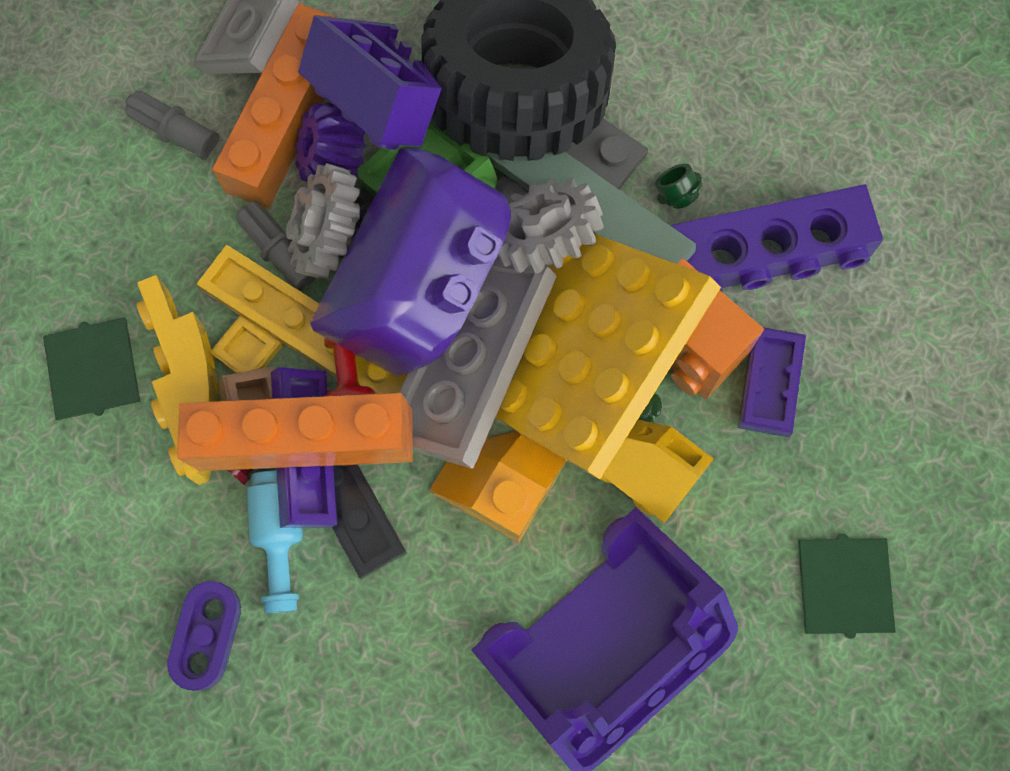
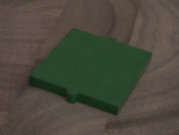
(91, 369)
(846, 586)

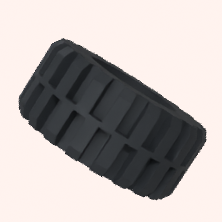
(519, 108)

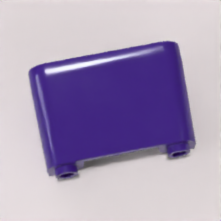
(613, 644)

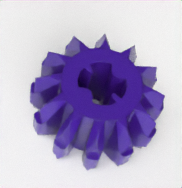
(329, 140)

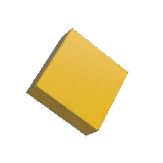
(246, 347)

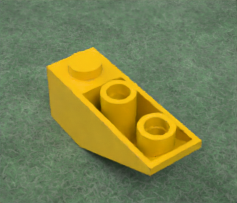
(656, 468)

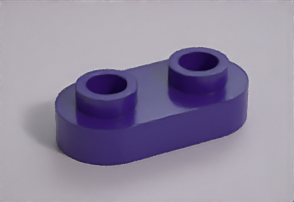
(199, 634)

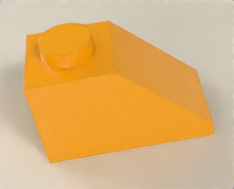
(504, 485)

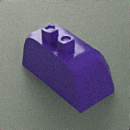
(414, 263)

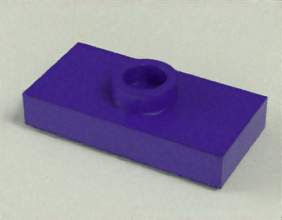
(772, 383)

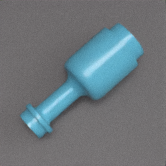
(276, 541)

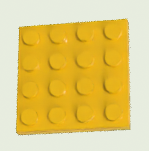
(602, 349)

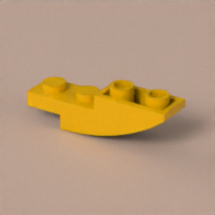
(183, 360)

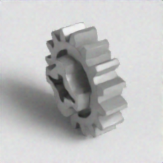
(323, 221)
(550, 225)

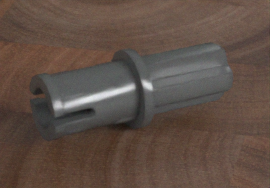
(171, 124)
(271, 241)

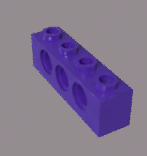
(842, 214)

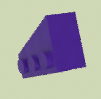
(370, 79)

